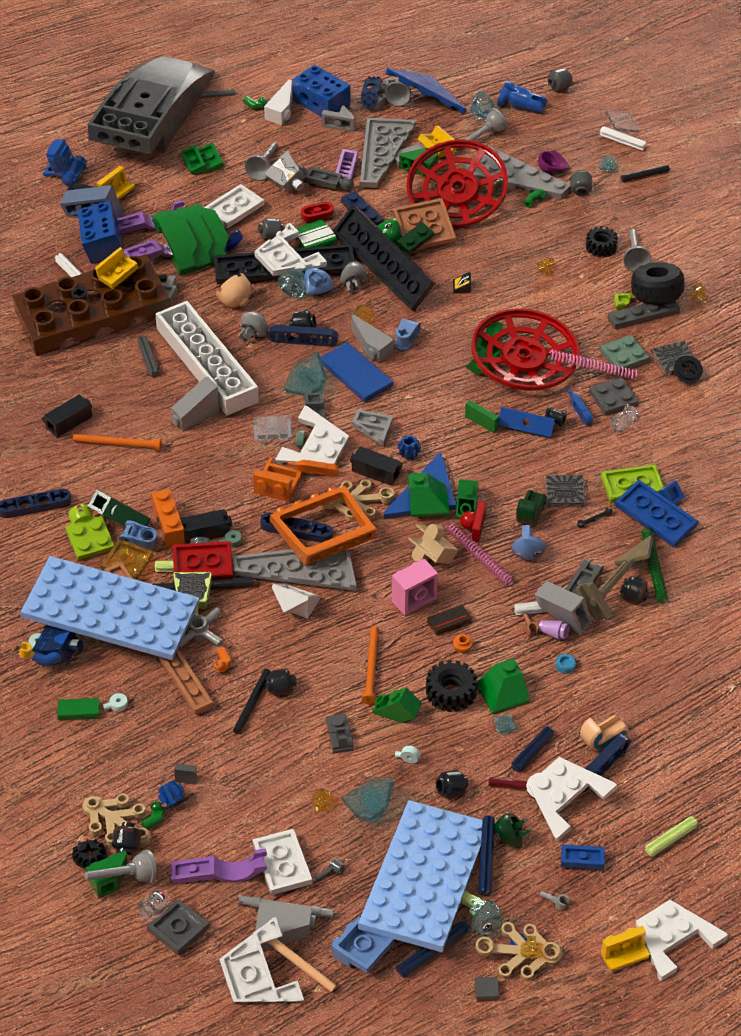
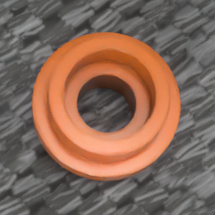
(462, 643)

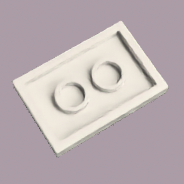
(236, 205)
(284, 862)

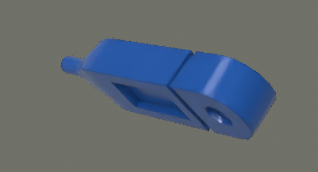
(580, 408)

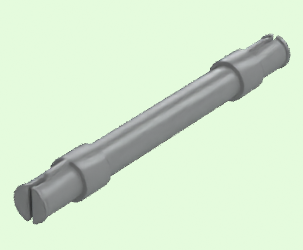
(254, 902)

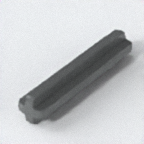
(148, 356)

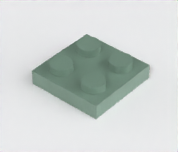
(624, 353)

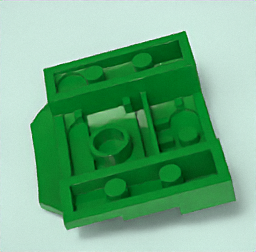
(192, 235)

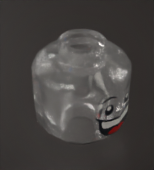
(154, 905)

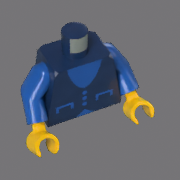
(52, 646)

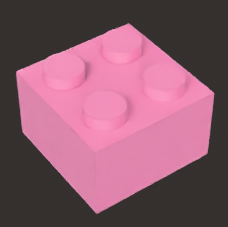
(414, 587)

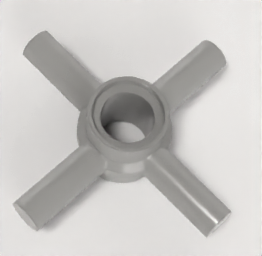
(199, 629)

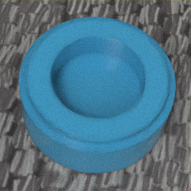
(565, 663)

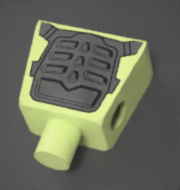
(194, 584)

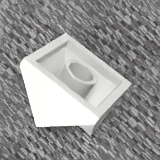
(295, 599)

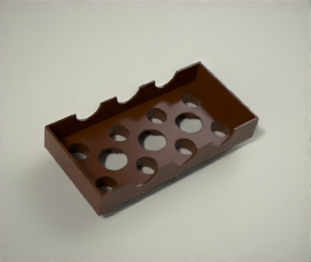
(117, 314)

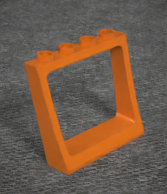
(330, 547)

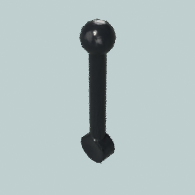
(581, 523)

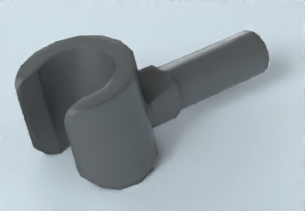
(335, 865)

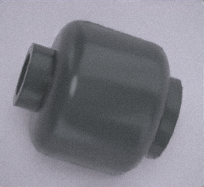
(559, 79)
(581, 182)
(269, 228)

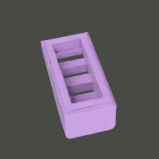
(348, 155)

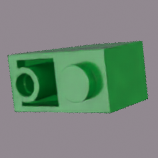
(407, 159)
(467, 496)
(398, 705)
(110, 884)

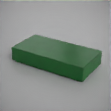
(481, 416)
(78, 708)

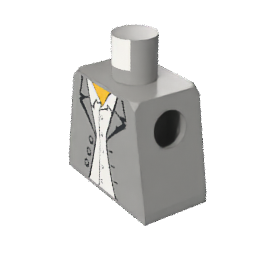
(286, 173)

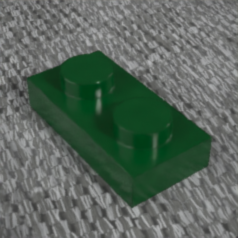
(415, 238)

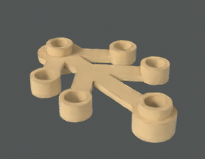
(385, 495)
(113, 817)
(515, 950)

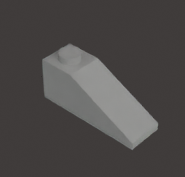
(373, 341)

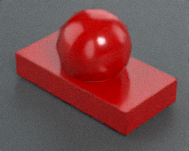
(474, 521)

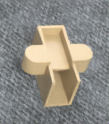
(433, 545)

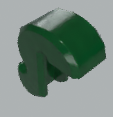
(530, 508)

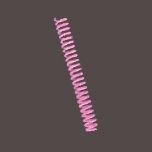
(595, 362)
(477, 555)

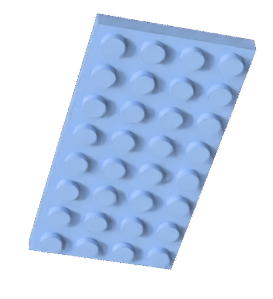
(110, 607)
(423, 876)

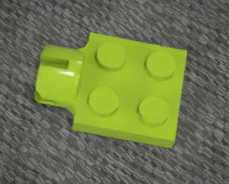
(87, 533)

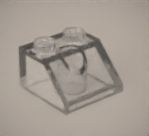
(272, 427)

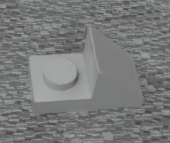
(338, 120)

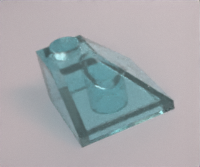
(306, 376)
(370, 799)

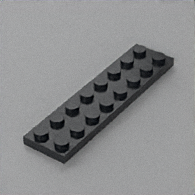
(384, 257)
(246, 263)

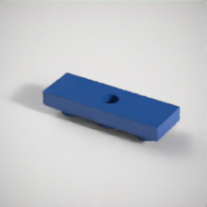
(515, 419)

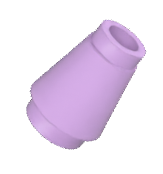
(555, 629)

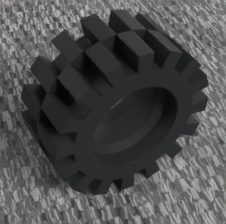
(603, 248)

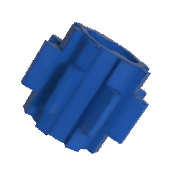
(409, 447)
(171, 793)

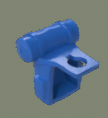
(64, 162)

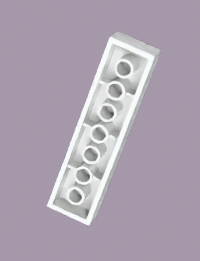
(207, 356)

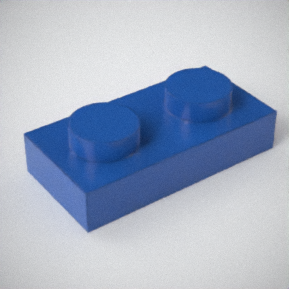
(582, 857)

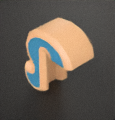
(601, 735)

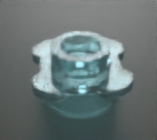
(608, 163)
(504, 723)

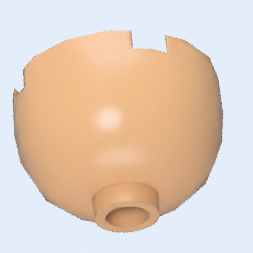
(235, 291)

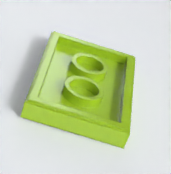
(619, 481)

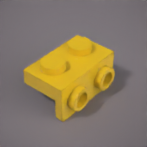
(437, 136)
(118, 180)
(115, 268)
(625, 948)

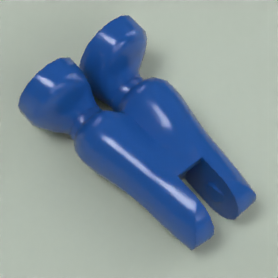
(521, 98)

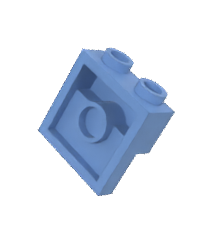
(360, 947)

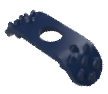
(370, 95)

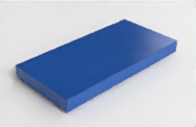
(356, 372)
(656, 512)

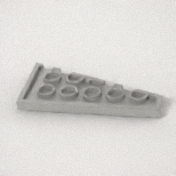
(381, 145)
(523, 175)
(287, 567)

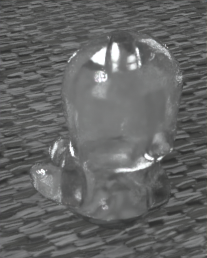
(622, 420)

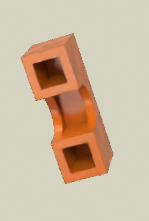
(168, 516)

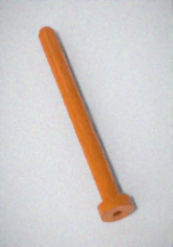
(157, 444)
(369, 697)

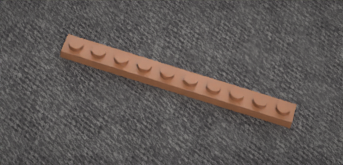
(178, 667)

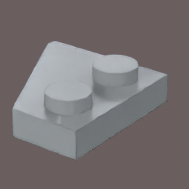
(373, 425)

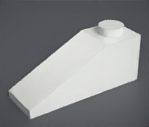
(279, 106)

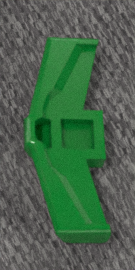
(481, 347)

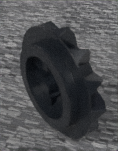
(686, 361)
(80, 856)

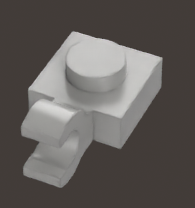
(170, 287)

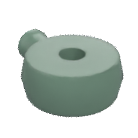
(300, 438)
(233, 536)

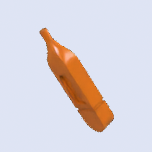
(316, 467)

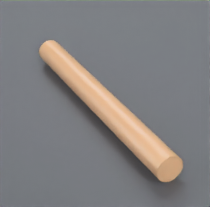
(302, 964)

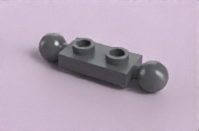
(327, 179)

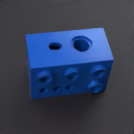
(320, 91)
(99, 231)

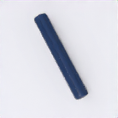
(486, 857)
(425, 954)

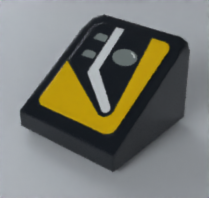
(462, 284)

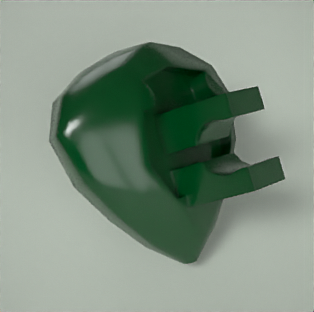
(509, 829)

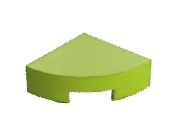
(622, 300)

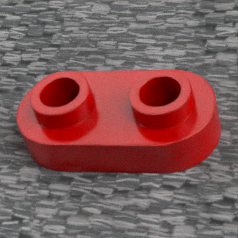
(317, 211)

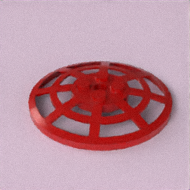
(459, 177)
(518, 345)

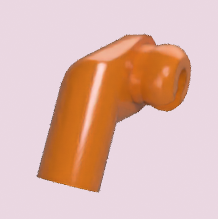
(225, 660)

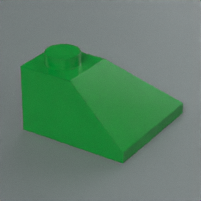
(427, 495)
(503, 687)

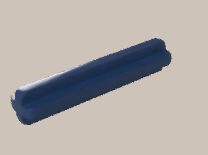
(532, 749)

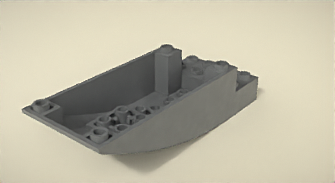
(173, 91)

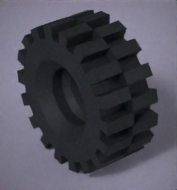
(451, 674)

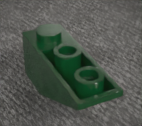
(116, 509)

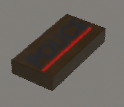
(449, 619)

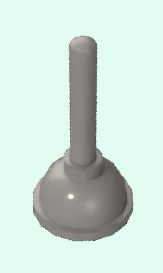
(398, 93)
(494, 122)
(257, 164)
(636, 254)
(142, 868)

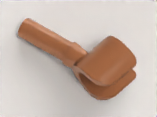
(530, 625)

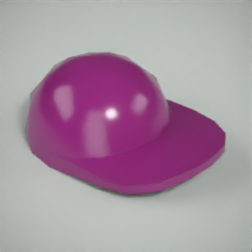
(551, 162)

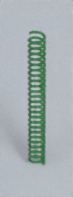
(659, 579)

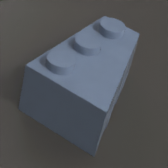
(81, 198)

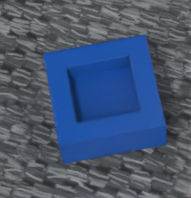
(672, 492)

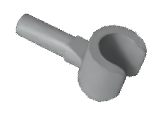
(557, 900)

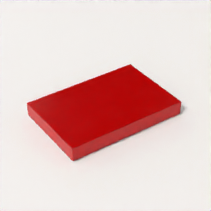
(204, 557)

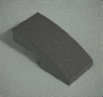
(315, 402)

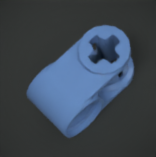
(406, 334)
(137, 533)

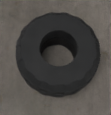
(657, 283)

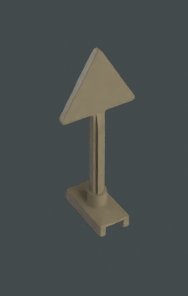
(595, 596)

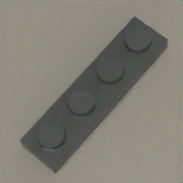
(641, 314)

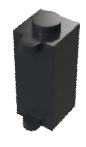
(68, 415)
(375, 465)
(207, 525)

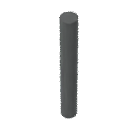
(217, 93)

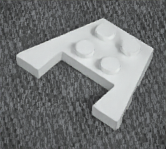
(280, 257)
(322, 445)
(559, 786)
(671, 926)
(249, 973)

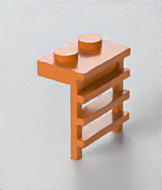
(275, 484)

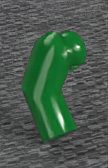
(255, 104)
(539, 193)
(156, 815)

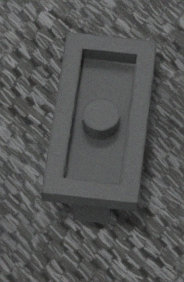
(339, 733)

